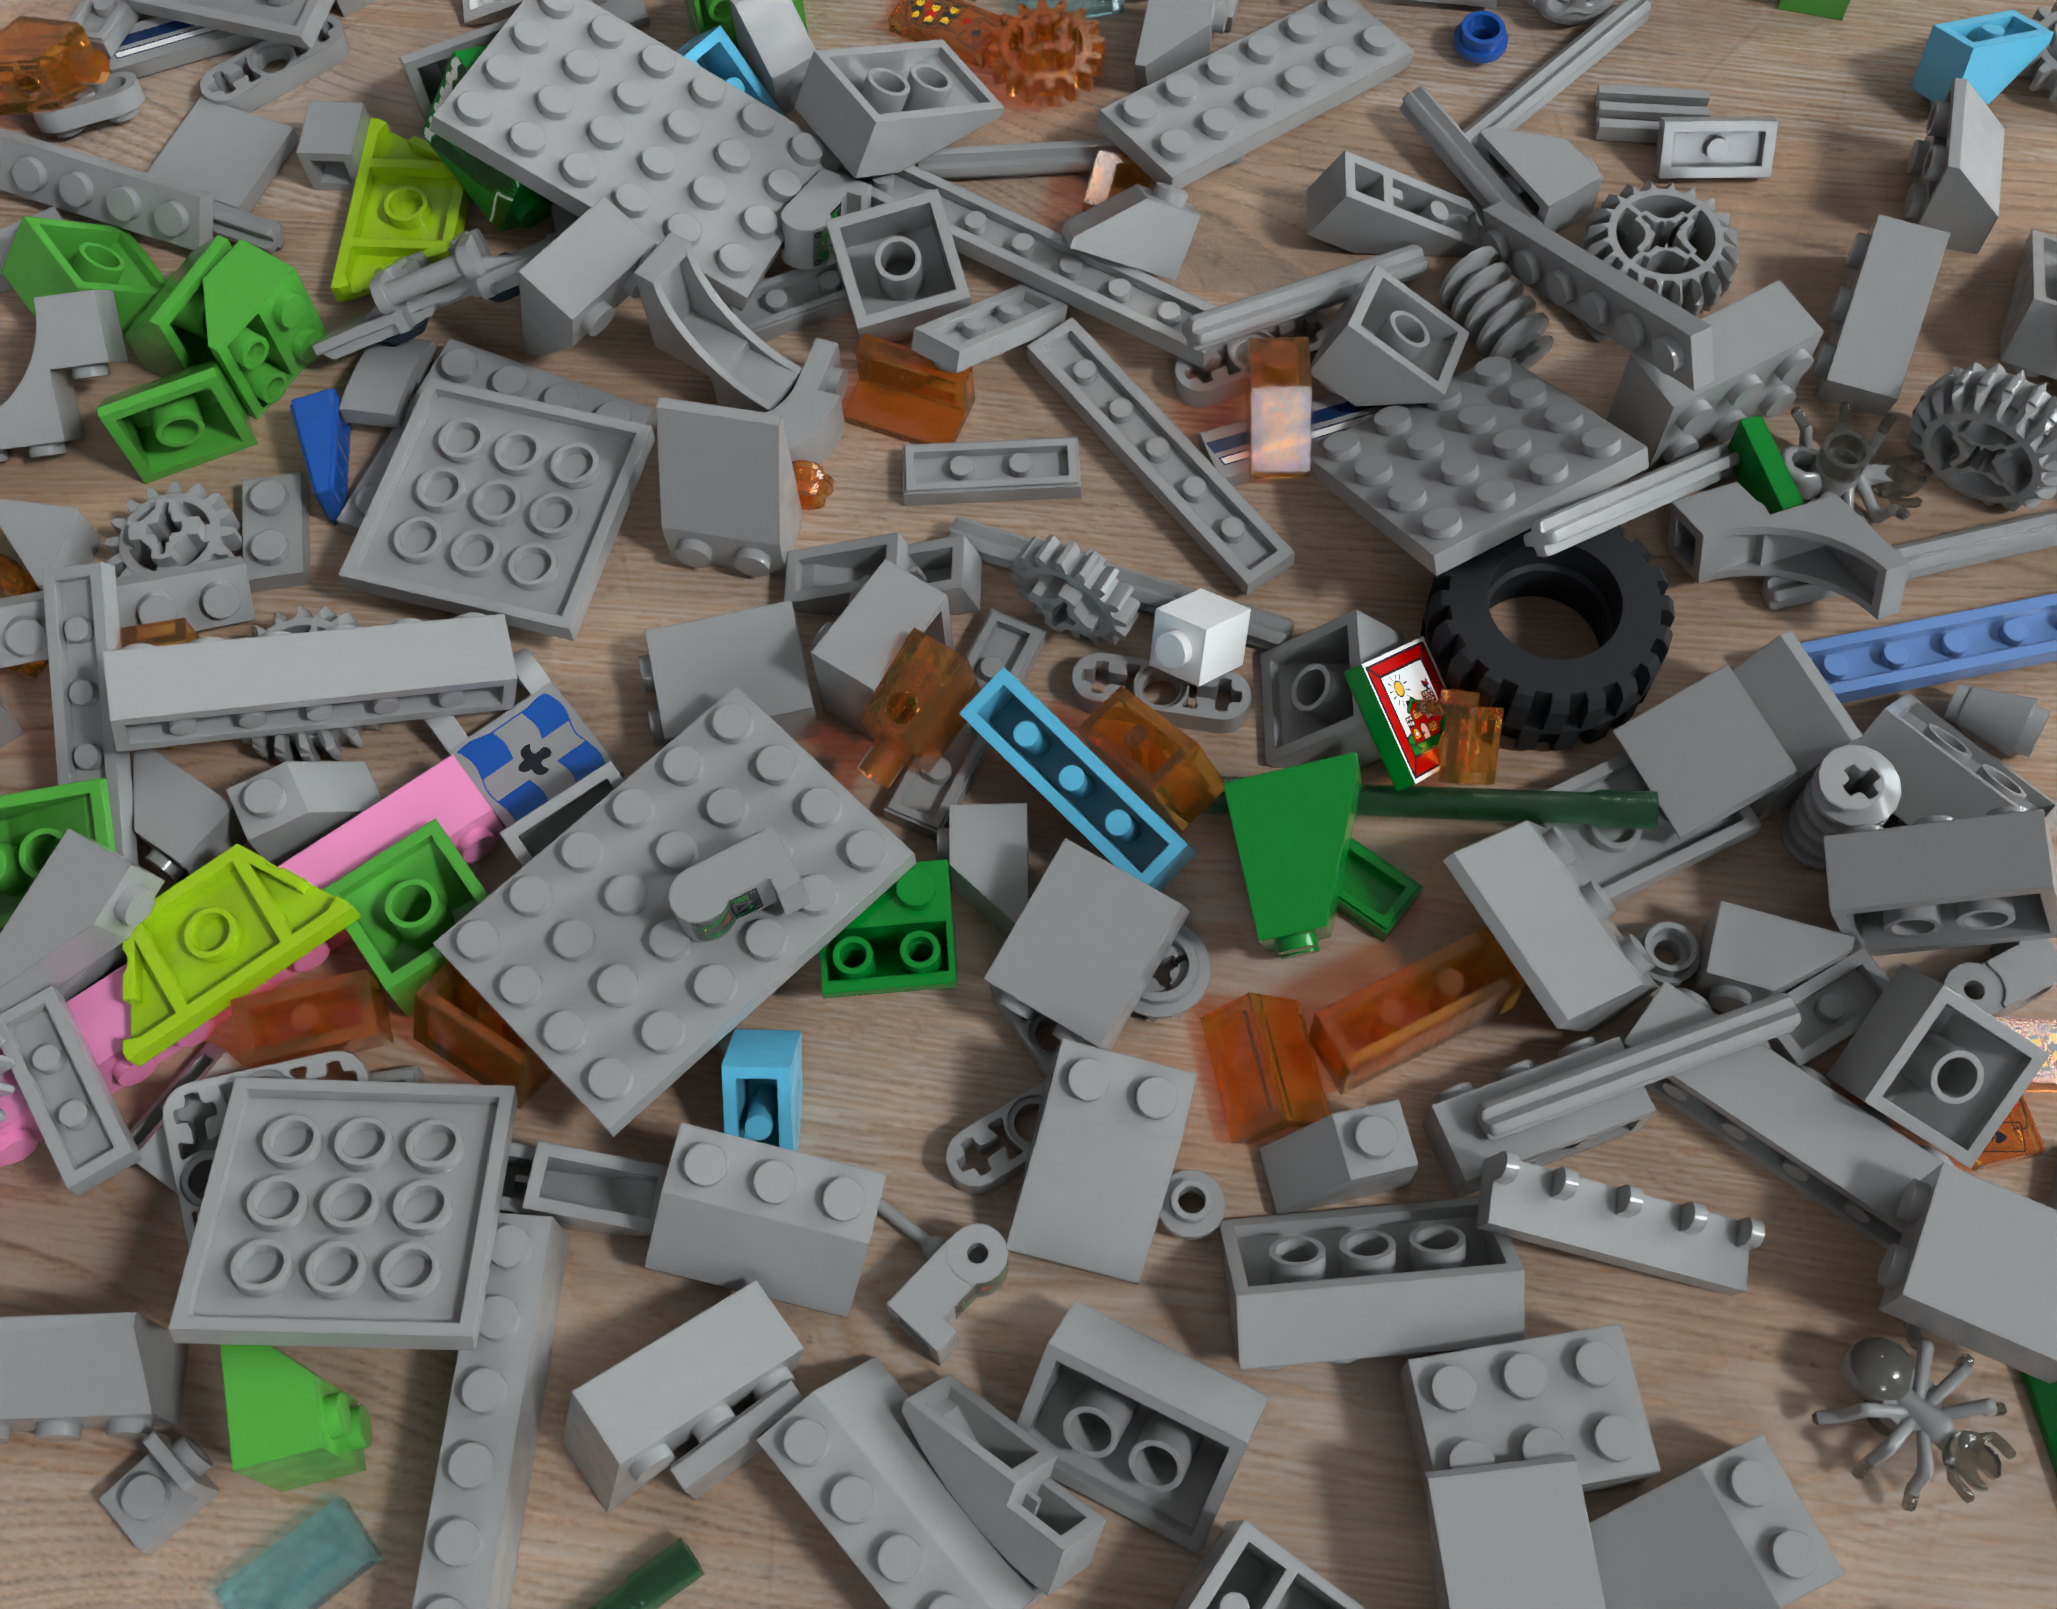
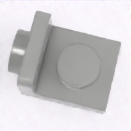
(161, 1491)

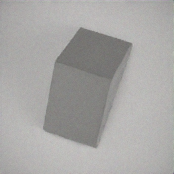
(47, 535)

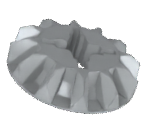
(1186, 981)

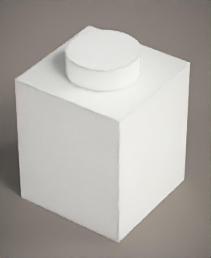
(1199, 637)

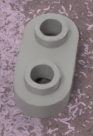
(114, 100)

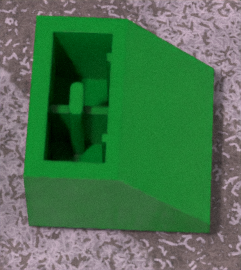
(898, 941)

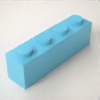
(1077, 781)

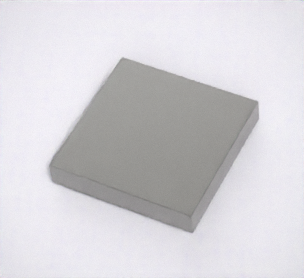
(226, 153)
(1706, 753)

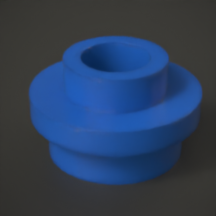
(1481, 37)

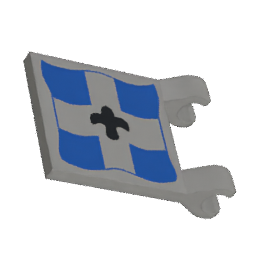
(526, 750)

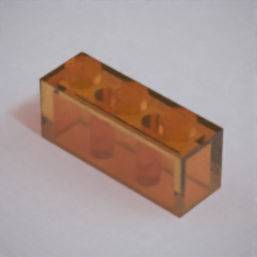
(1414, 1010)

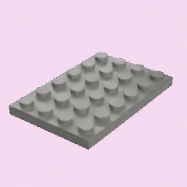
(604, 110)
(585, 937)

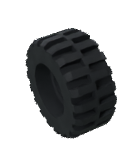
(1547, 697)

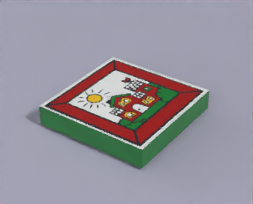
(1387, 700)

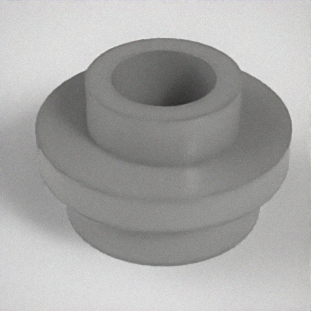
(1680, 943)
(1193, 1225)

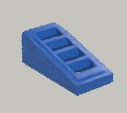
(325, 448)

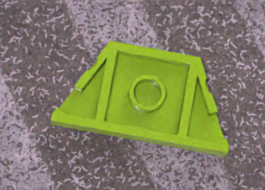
(398, 207)
(218, 942)

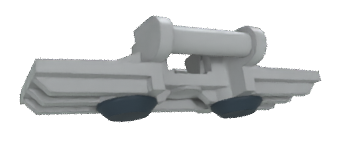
(414, 288)

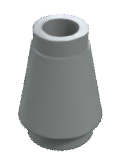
(1998, 718)

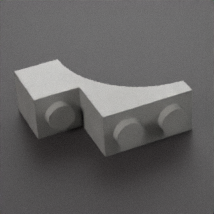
(703, 332)
(72, 333)
(1815, 543)

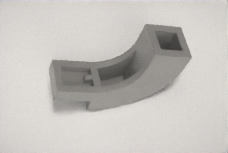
(814, 407)

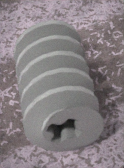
(1493, 309)
(1845, 791)

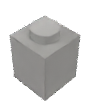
(333, 143)

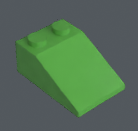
(35, 824)

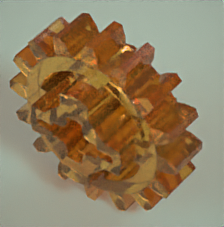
(1046, 52)

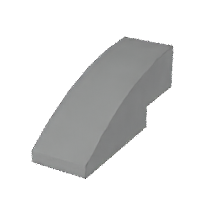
(825, 575)
(583, 1188)
(1004, 1483)

